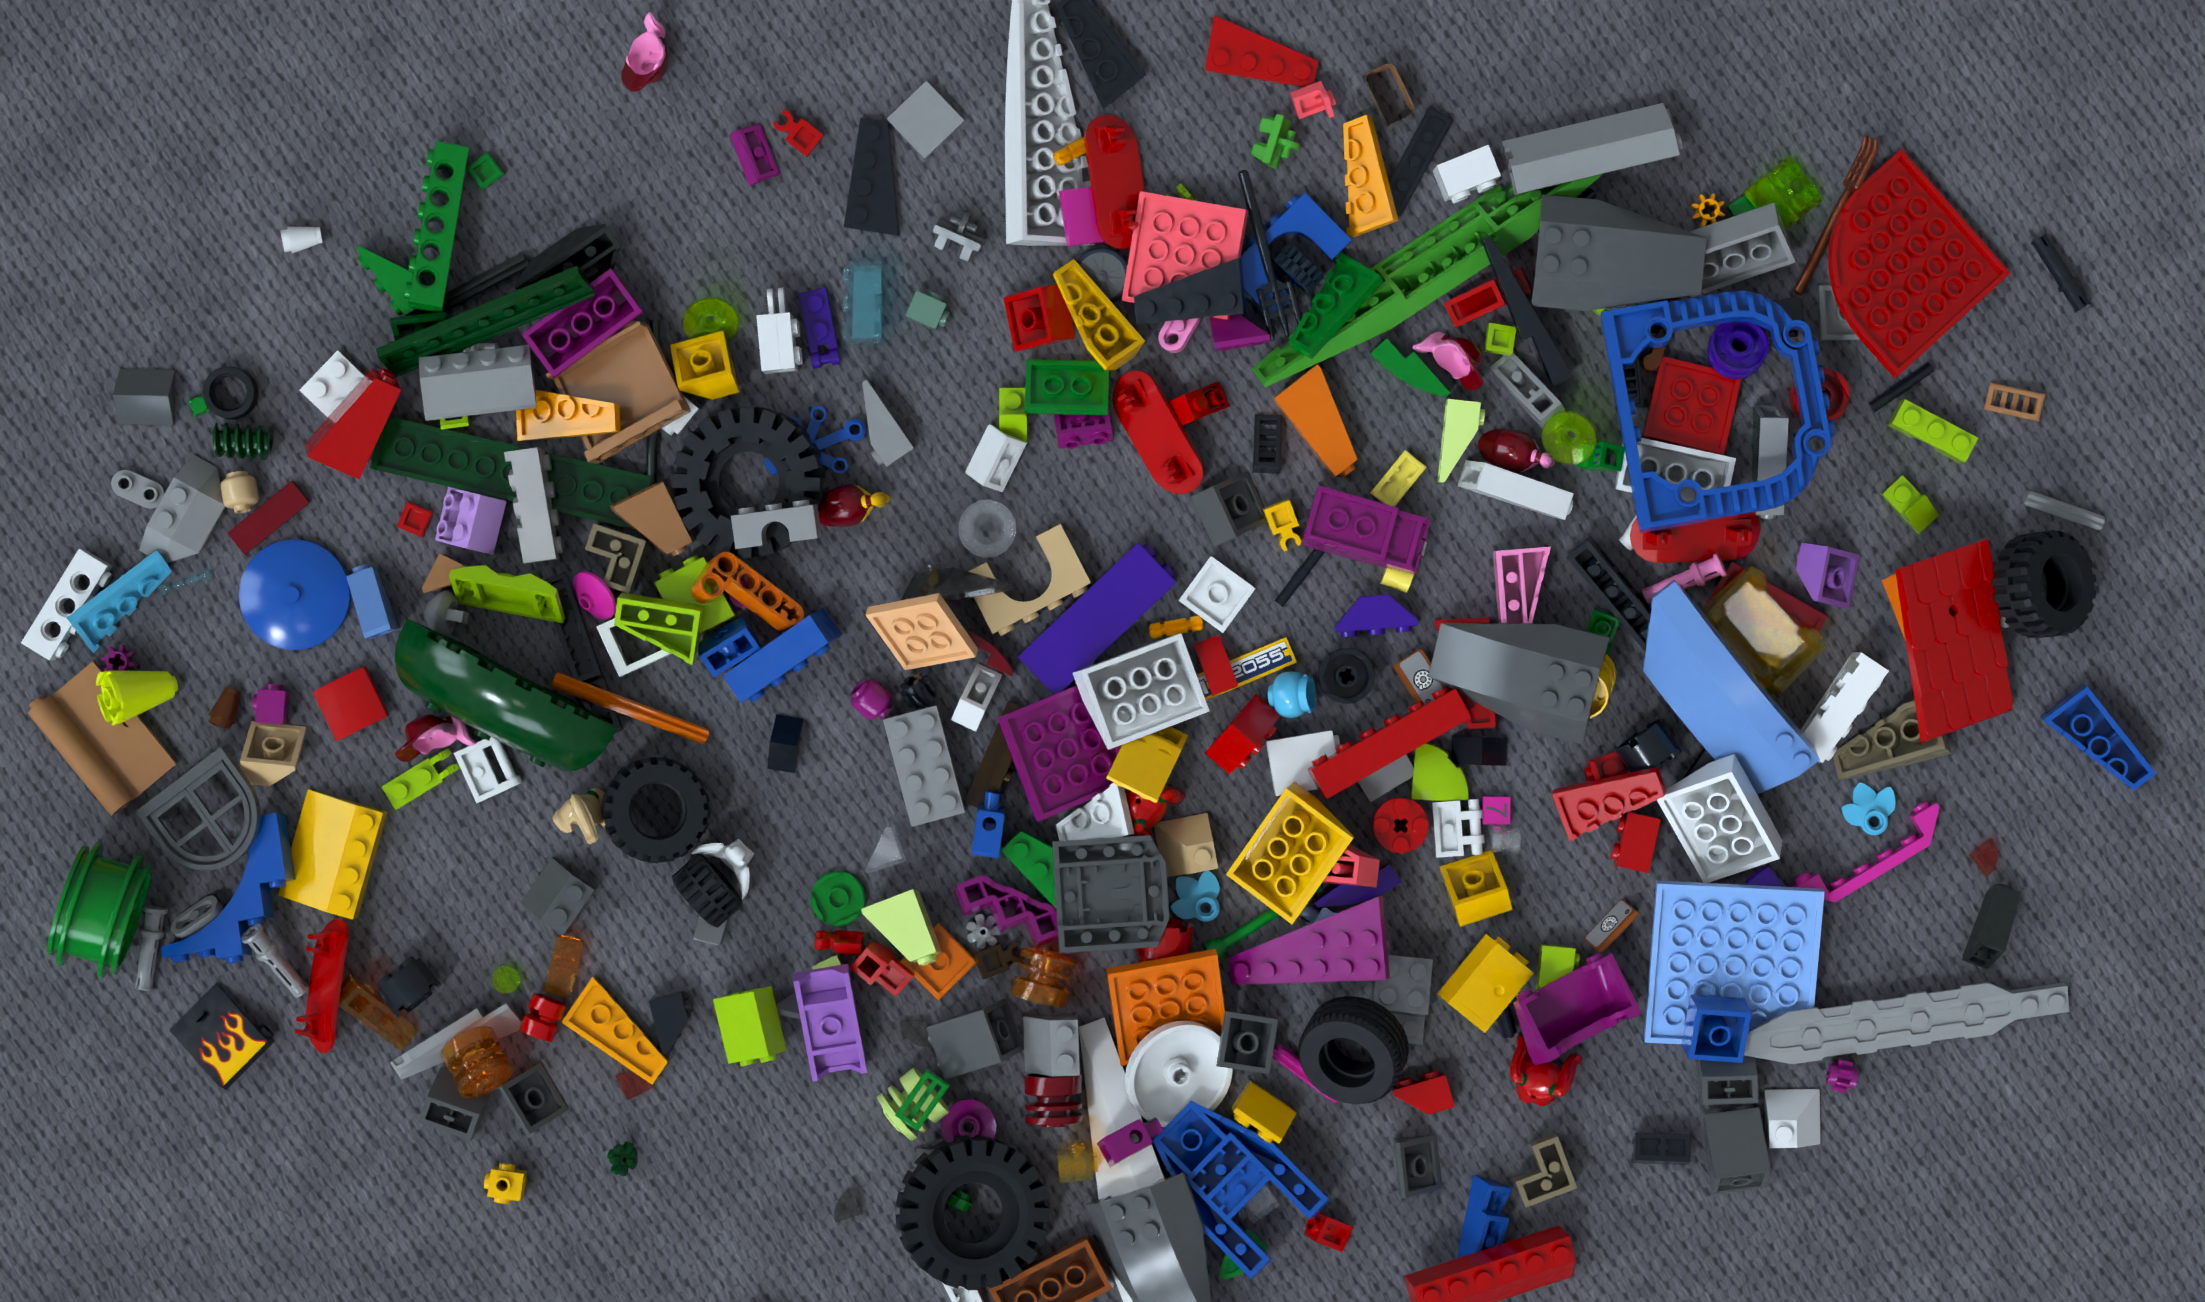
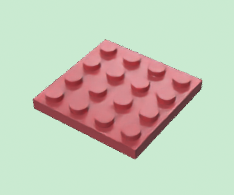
(1179, 240)

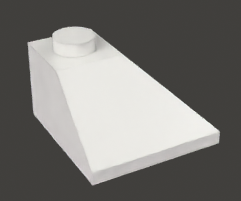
(1791, 1117)

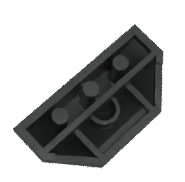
(589, 248)

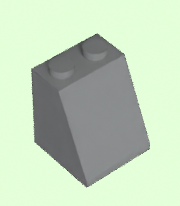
(1052, 1045)

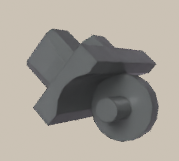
(960, 233)

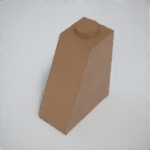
(655, 518)

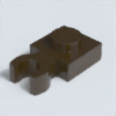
(994, 959)

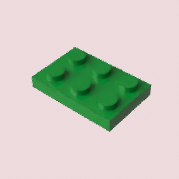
(1066, 387)

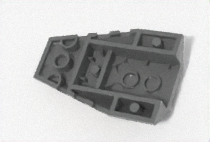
(1611, 257)
(1524, 672)
(1155, 1241)

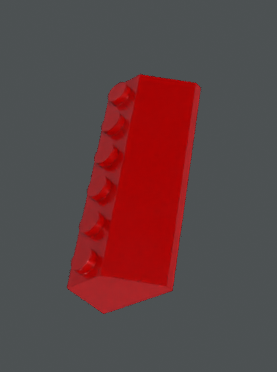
(1497, 1271)

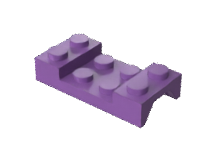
(829, 1020)

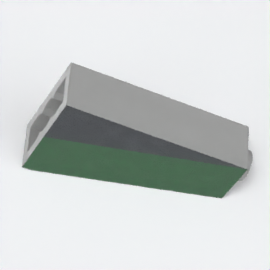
(1769, 447)

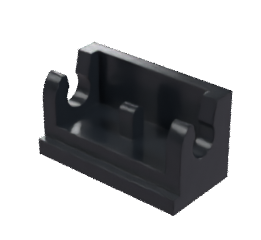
(1661, 1148)

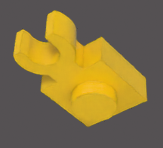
(1282, 520)

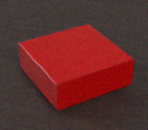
(415, 519)

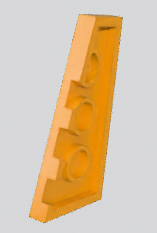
(1369, 192)
(566, 417)
(611, 1029)

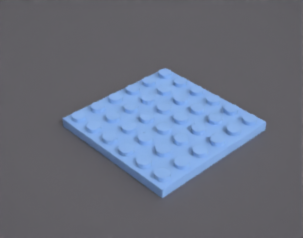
(1731, 944)

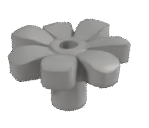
(982, 924)

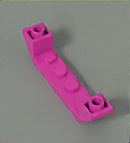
(1924, 820)

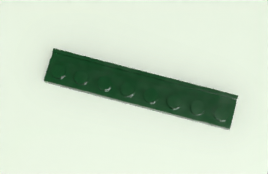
(487, 320)

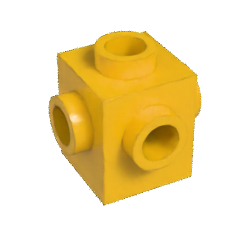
(515, 1180)

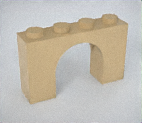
(1066, 578)

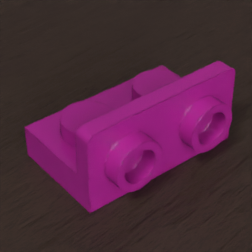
(1082, 430)

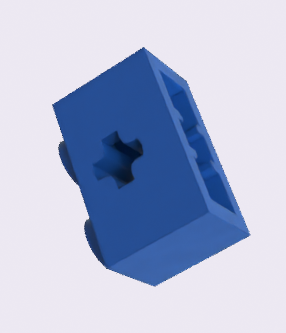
(728, 646)

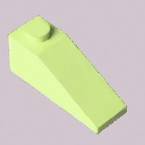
(1459, 428)

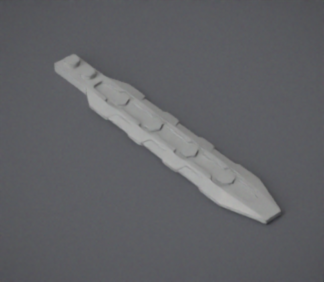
(1900, 1021)

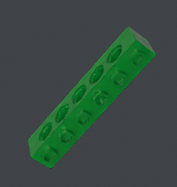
(454, 159)

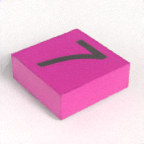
(1496, 809)

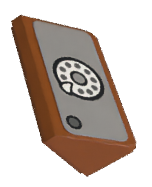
(1414, 674)
(1611, 926)

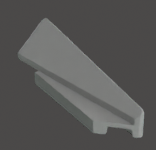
(428, 1053)

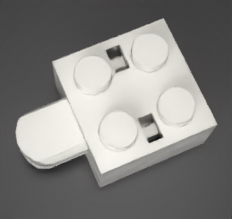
(778, 338)

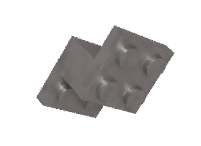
(1406, 993)

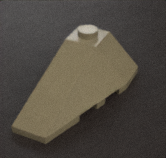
(1888, 745)

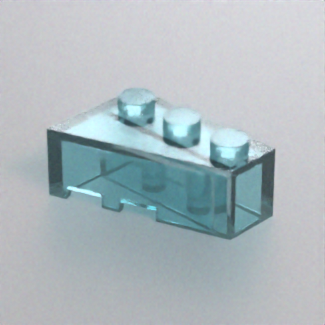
(863, 303)

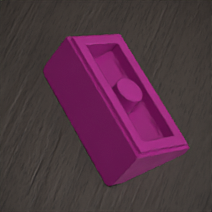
(754, 154)

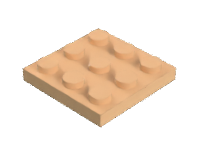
(922, 631)

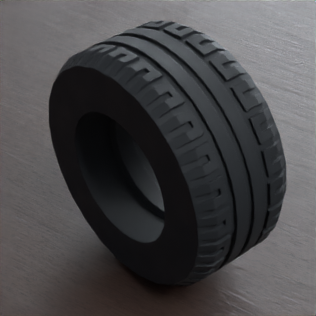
(1370, 1026)

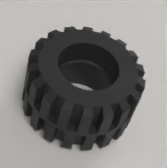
(707, 890)

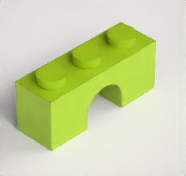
(1933, 430)

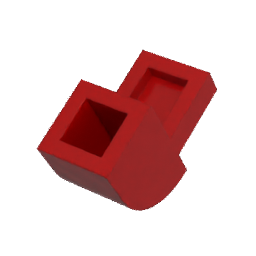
(878, 964)

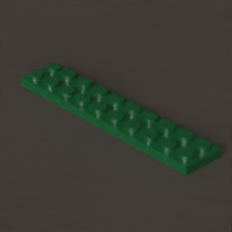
(481, 468)

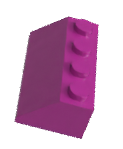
(580, 328)

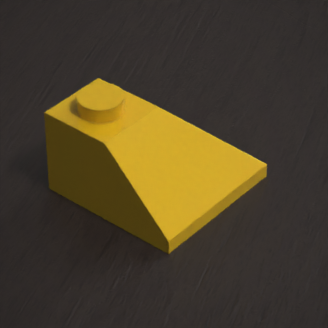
(705, 366)

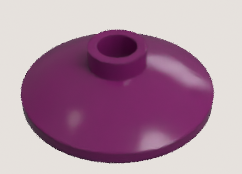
(968, 1111)

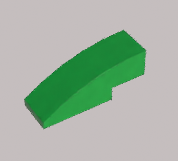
(1409, 370)

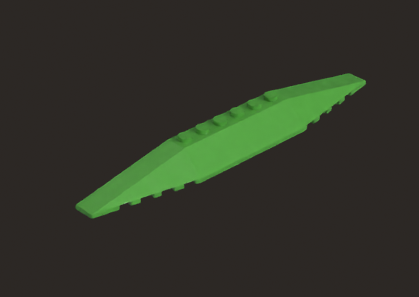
(1429, 269)

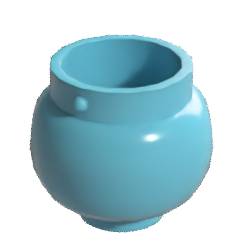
(1292, 694)

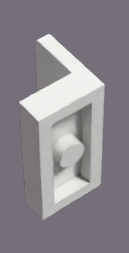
(995, 458)

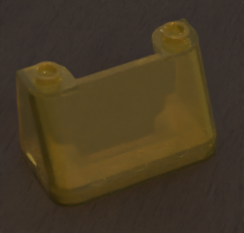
(1762, 631)

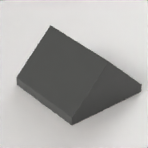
(145, 396)
(533, 1098)
(1417, 1165)

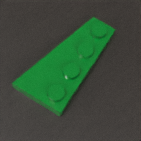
(1338, 300)

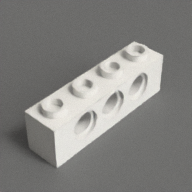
(38, 636)

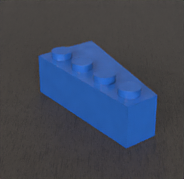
(782, 655)
(2098, 735)

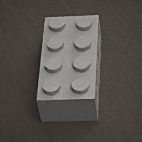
(924, 766)

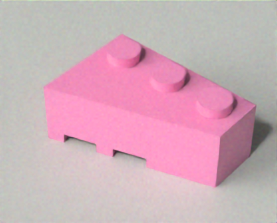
(1518, 582)

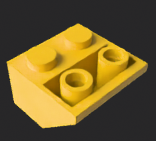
(1263, 1112)

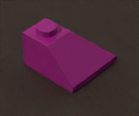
(1236, 333)

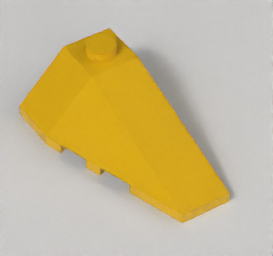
(1099, 322)

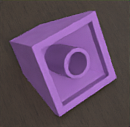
(1828, 573)

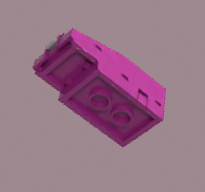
(1365, 530)

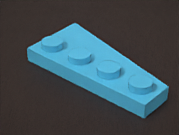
(120, 598)

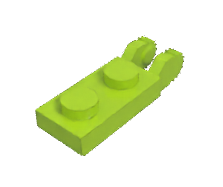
(418, 780)

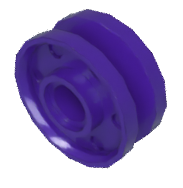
(1731, 362)

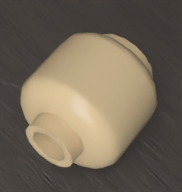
(239, 491)

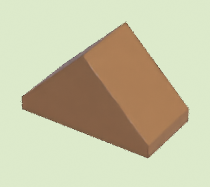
(439, 574)

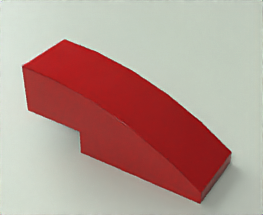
(1482, 300)

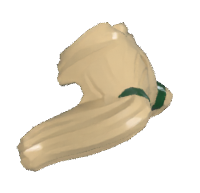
(583, 811)

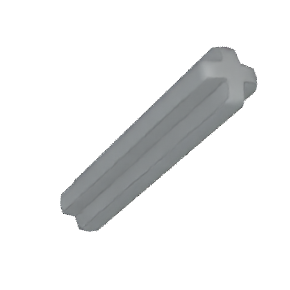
(2064, 510)

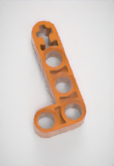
(782, 619)

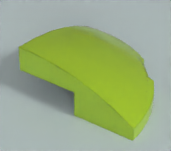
(1437, 776)

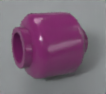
(871, 699)

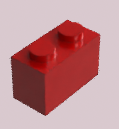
(1635, 842)

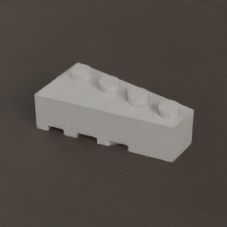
(534, 505)

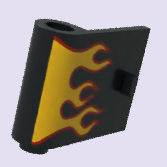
(221, 1037)

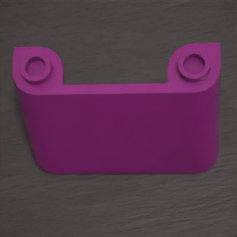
(1574, 1008)

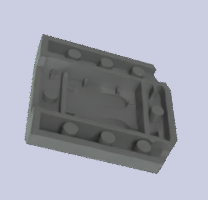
(1109, 894)

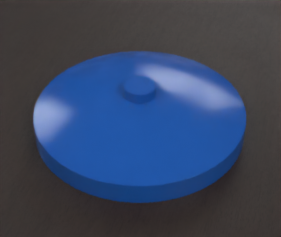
(294, 594)

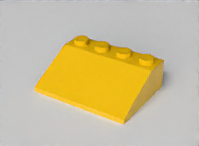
(333, 853)
(1291, 853)

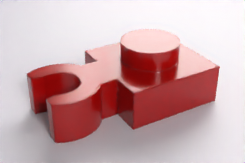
(801, 135)
(841, 942)

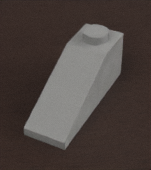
(1527, 389)
(885, 434)

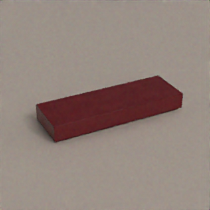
(268, 517)

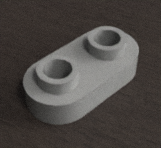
(137, 488)
(196, 917)

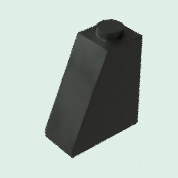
(1992, 926)

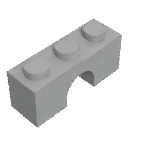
(751, 526)

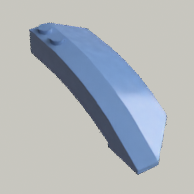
(1719, 694)

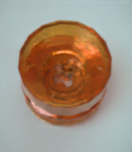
(1043, 977)
(477, 1062)

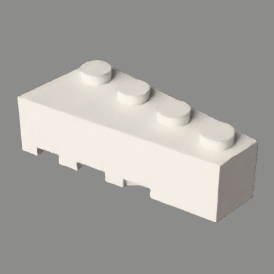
(1842, 703)

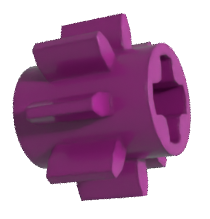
(124, 656)
(1842, 1075)

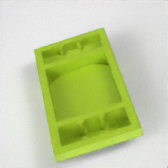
(506, 593)

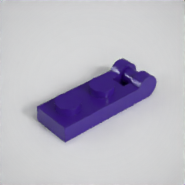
(819, 327)

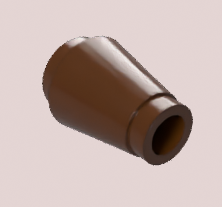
(225, 709)

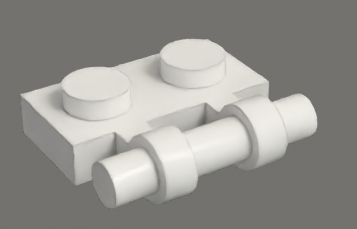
(1448, 828)

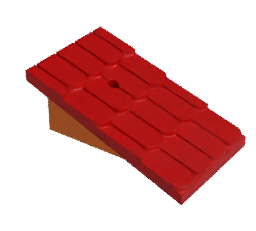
(1952, 639)

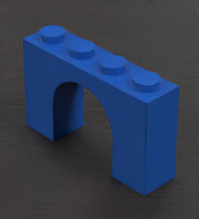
(1301, 218)

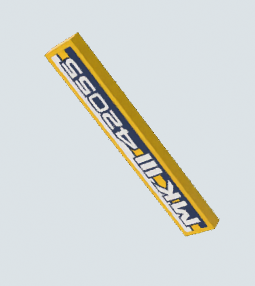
(1255, 665)

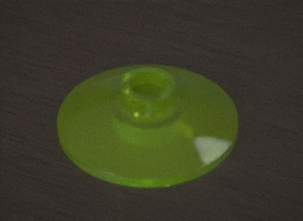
(697, 325)
(1561, 446)

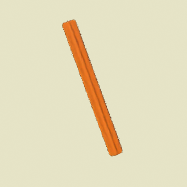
(630, 708)

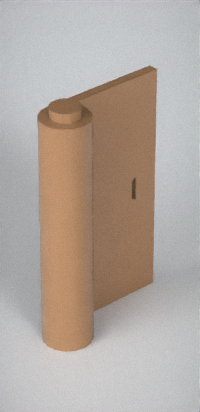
(109, 759)

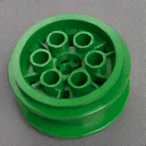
(99, 909)

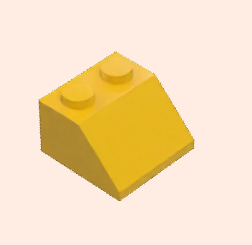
(1476, 888)

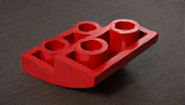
(351, 703)

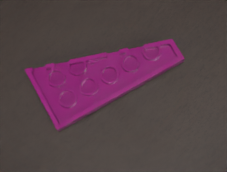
(1330, 950)

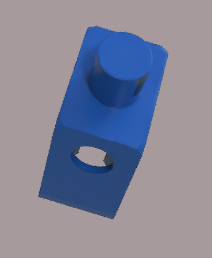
(987, 835)

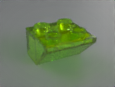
(1788, 189)

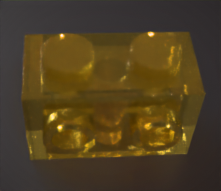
(1076, 1162)

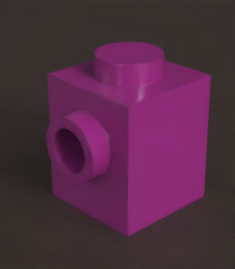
(271, 704)

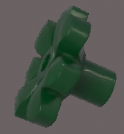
(622, 1159)

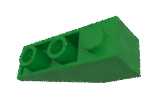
(390, 279)

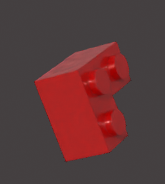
(1244, 735)

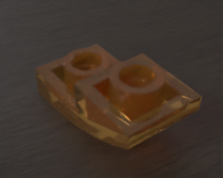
(563, 966)

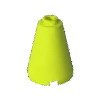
(133, 692)

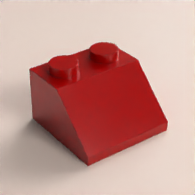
(1038, 318)

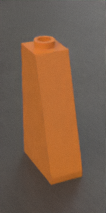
(1317, 419)

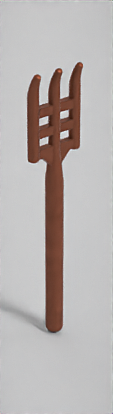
(1852, 181)

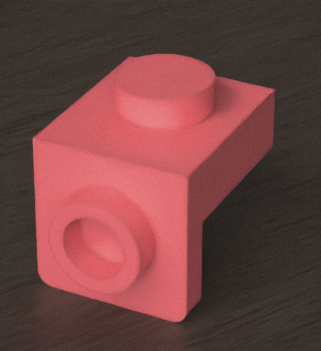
(1313, 100)

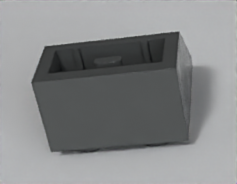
(1727, 1082)
(449, 1110)

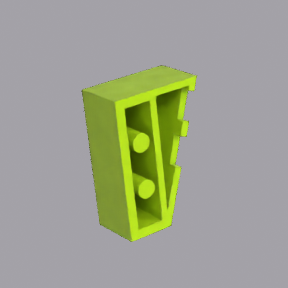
(662, 622)

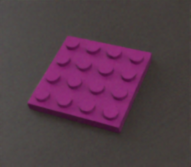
(1057, 752)

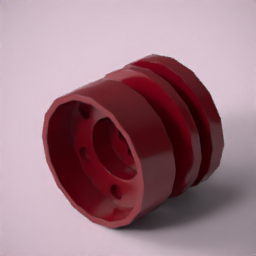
(1053, 1100)

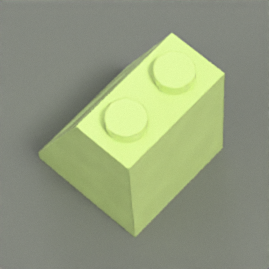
(906, 925)

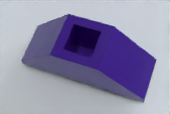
(1375, 615)

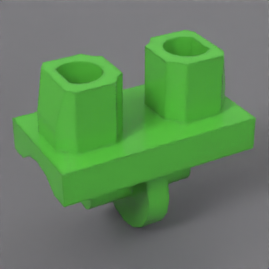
(1279, 143)

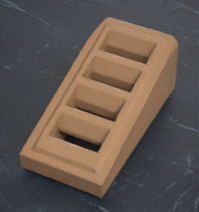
(2038, 408)

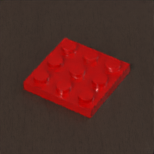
(1691, 406)

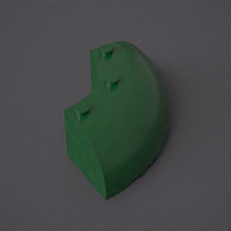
(498, 700)

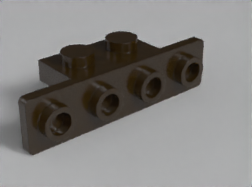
(994, 765)

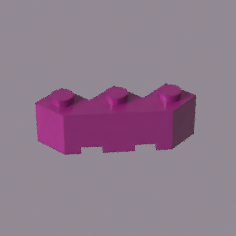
(1008, 908)

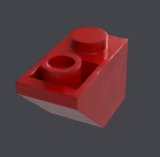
(1199, 403)
(1427, 1094)

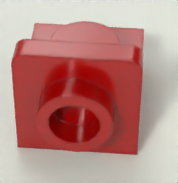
(1604, 767)
(1328, 1231)

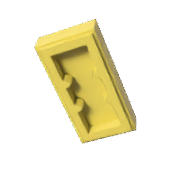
(1398, 479)

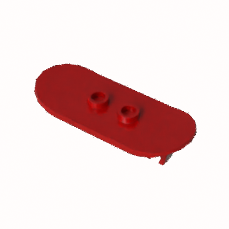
(1114, 178)
(1157, 433)
(1728, 536)
(325, 984)

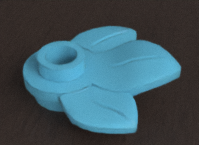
(1868, 804)
(1194, 894)

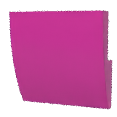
(1079, 217)

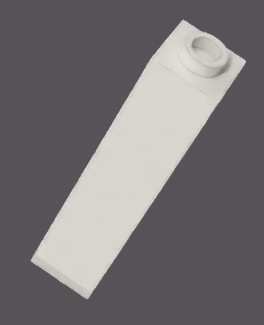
(1516, 489)

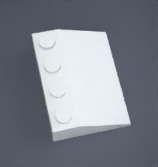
(1141, 691)
(1721, 820)

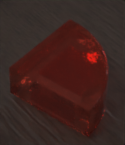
(1985, 857)
(632, 1084)

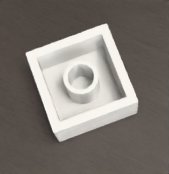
(1467, 173)

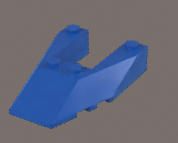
(1225, 1171)

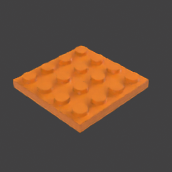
(1162, 993)

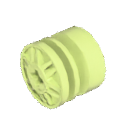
(891, 1107)

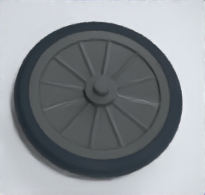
(1106, 269)

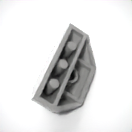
(185, 512)

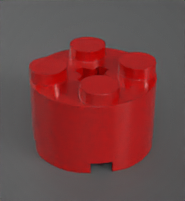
(1837, 392)
(1415, 824)
(1174, 942)

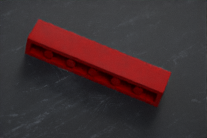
(1389, 742)

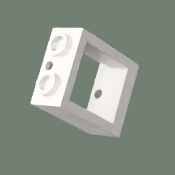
(616, 653)

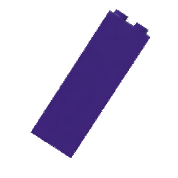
(1098, 618)

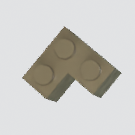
(625, 554)
(1552, 1175)

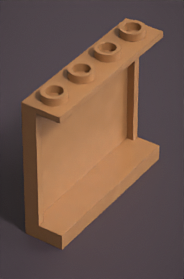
(630, 373)

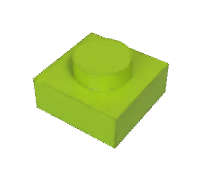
(1500, 339)

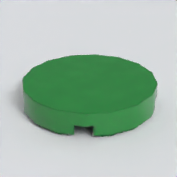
(846, 893)

